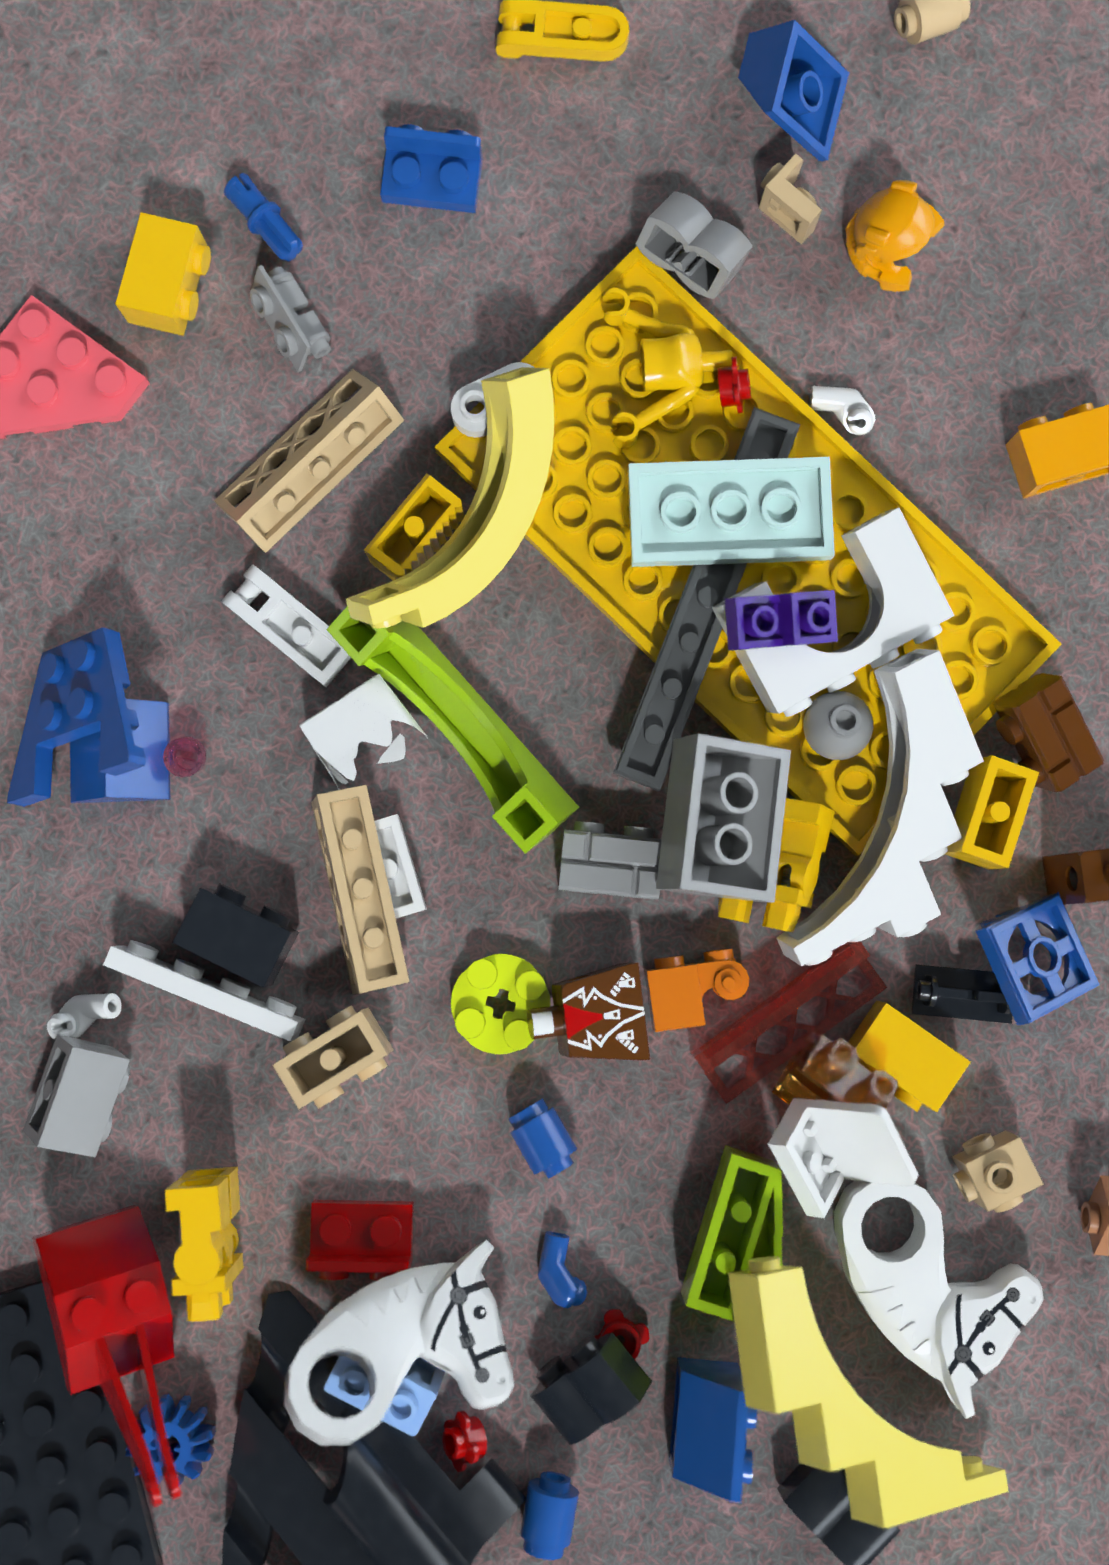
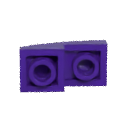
(781, 620)

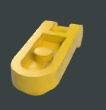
(561, 30)

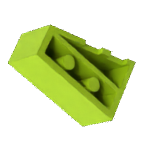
(738, 1225)

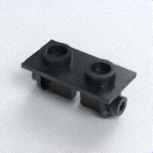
(959, 994)

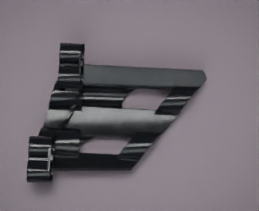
(389, 1495)

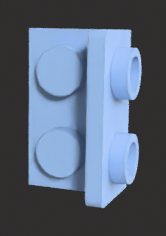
(410, 1402)

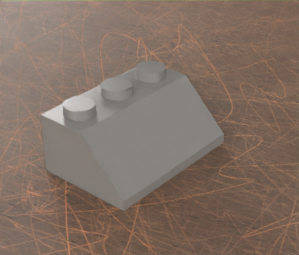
(723, 818)

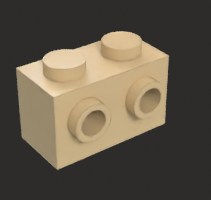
(320, 1065)

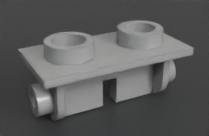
(276, 299)

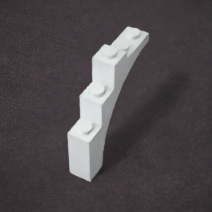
(927, 750)

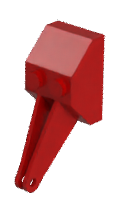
(112, 1321)

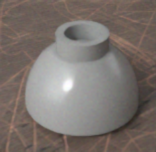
(838, 725)

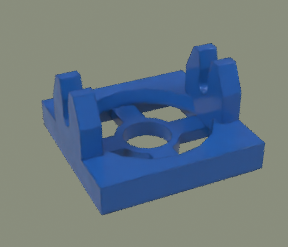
(1078, 971)

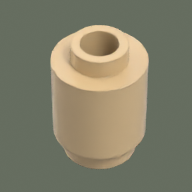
(929, 18)

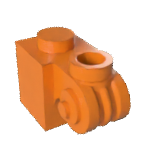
(678, 988)

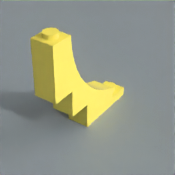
(791, 1369)

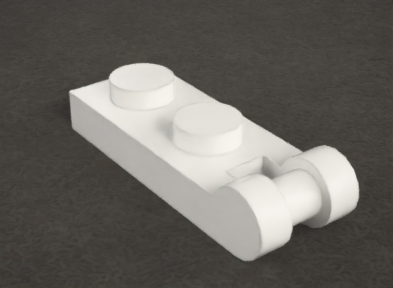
(288, 626)

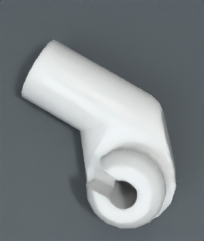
(847, 406)

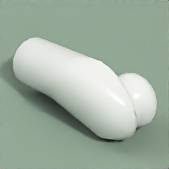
(81, 1013)

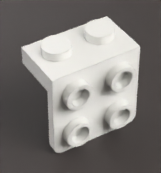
(836, 1141)

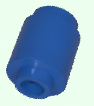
(542, 1139)
(549, 1515)

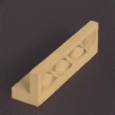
(312, 462)
(359, 889)

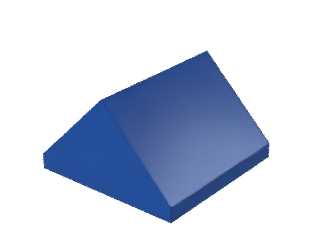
(141, 784)

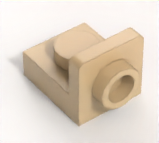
(785, 204)

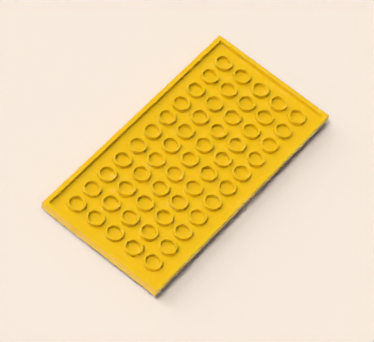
(586, 534)

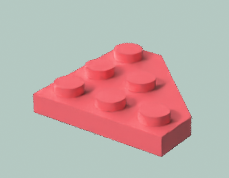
(59, 375)

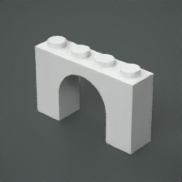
(902, 607)

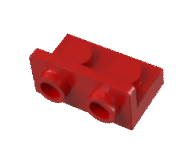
(360, 1238)

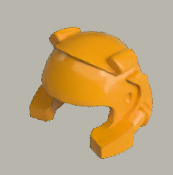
(888, 229)

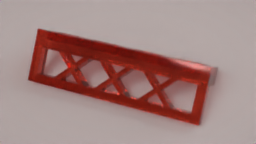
(780, 1005)

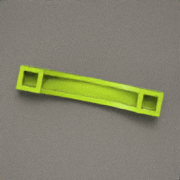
(520, 789)

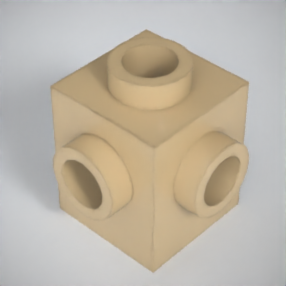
(995, 1171)

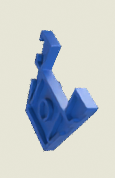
(73, 697)

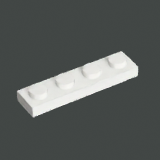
(187, 982)

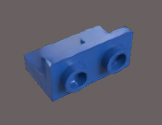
(431, 168)

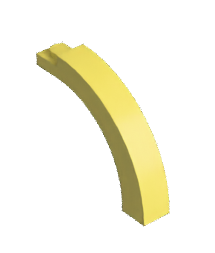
(500, 514)

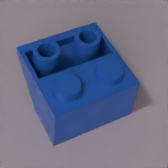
(711, 1428)

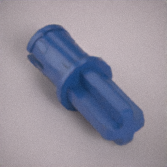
(263, 217)

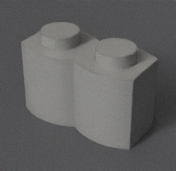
(693, 244)

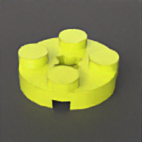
(475, 1018)

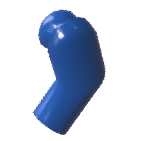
(554, 1276)

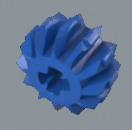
(189, 1432)

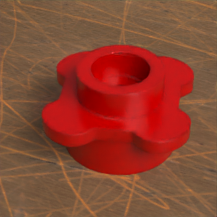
(734, 385)
(634, 1334)
(464, 1440)

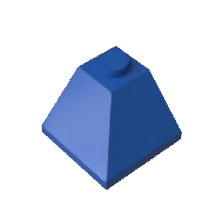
(795, 84)

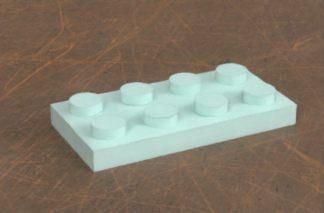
(730, 511)

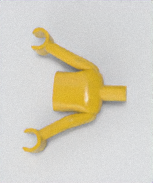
(667, 363)

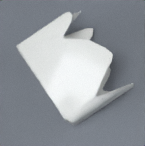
(358, 718)

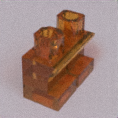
(833, 1074)

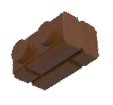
(1048, 731)

